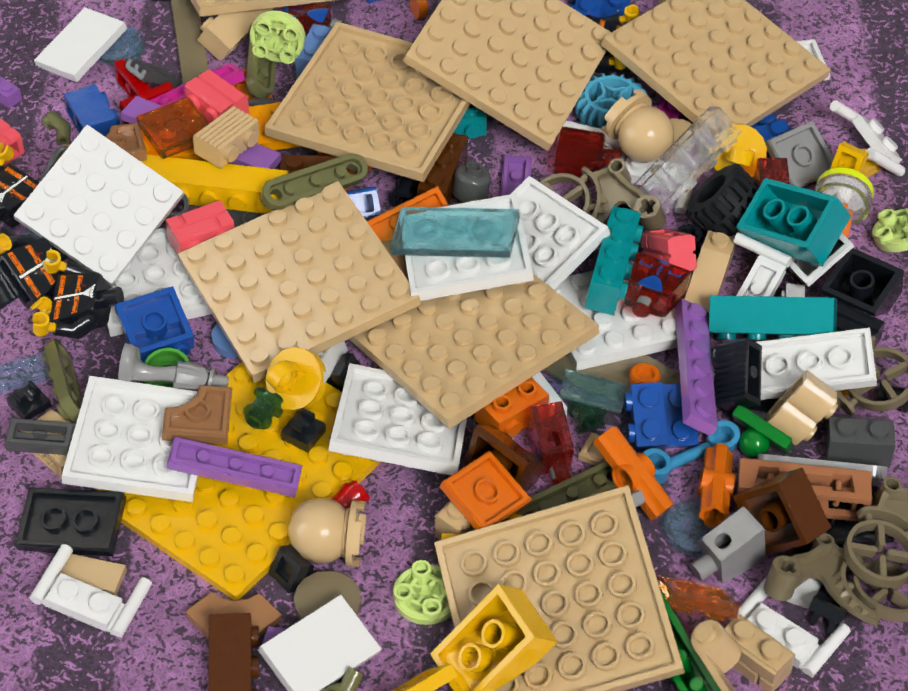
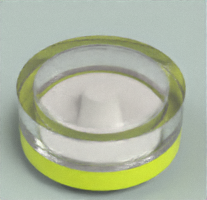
(849, 188)

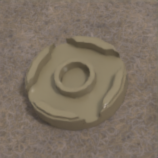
(321, 589)

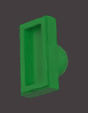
(759, 434)

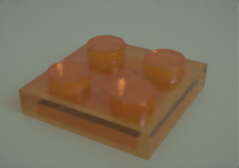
(172, 127)
(686, 596)

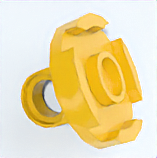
(745, 152)
(297, 378)

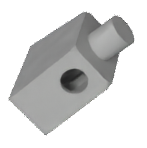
(731, 548)

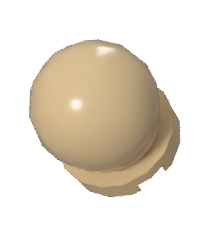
(640, 129)
(326, 531)

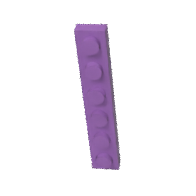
(695, 367)

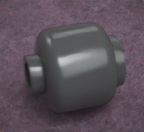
(471, 182)

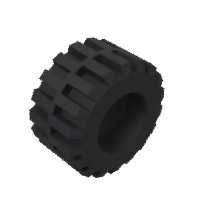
(722, 200)

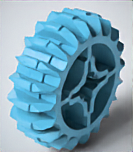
(601, 95)

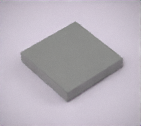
(805, 153)

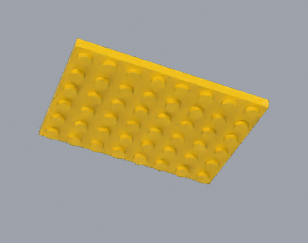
(234, 529)

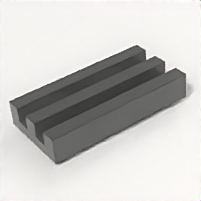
(151, 73)
(39, 440)

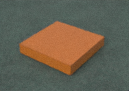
(485, 492)

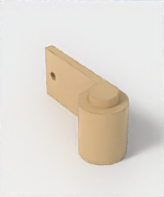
(716, 650)

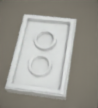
(80, 44)
(320, 648)

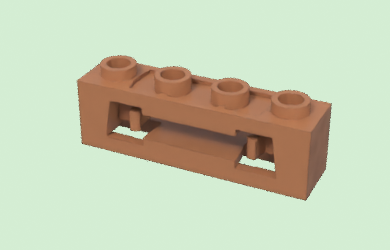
(827, 482)

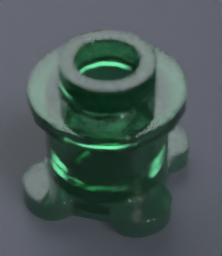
(263, 409)
(586, 416)

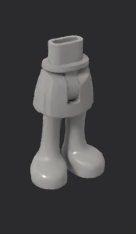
(183, 376)

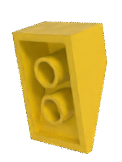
(495, 641)

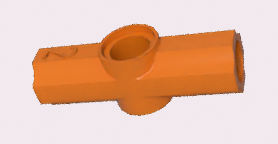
(633, 470)
(716, 485)

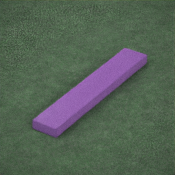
(255, 156)

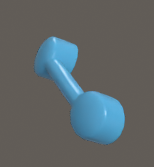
(726, 433)

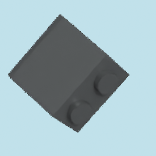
(859, 439)

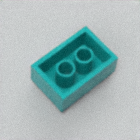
(795, 220)

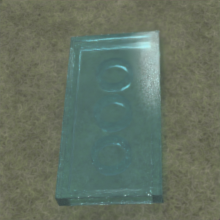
(455, 232)

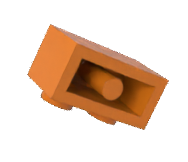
(512, 410)

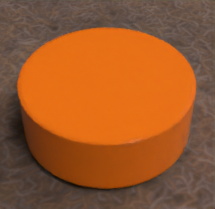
(419, 8)
(644, 373)

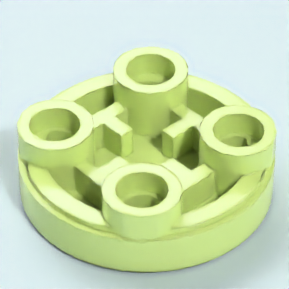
(277, 37)
(891, 230)
(421, 594)

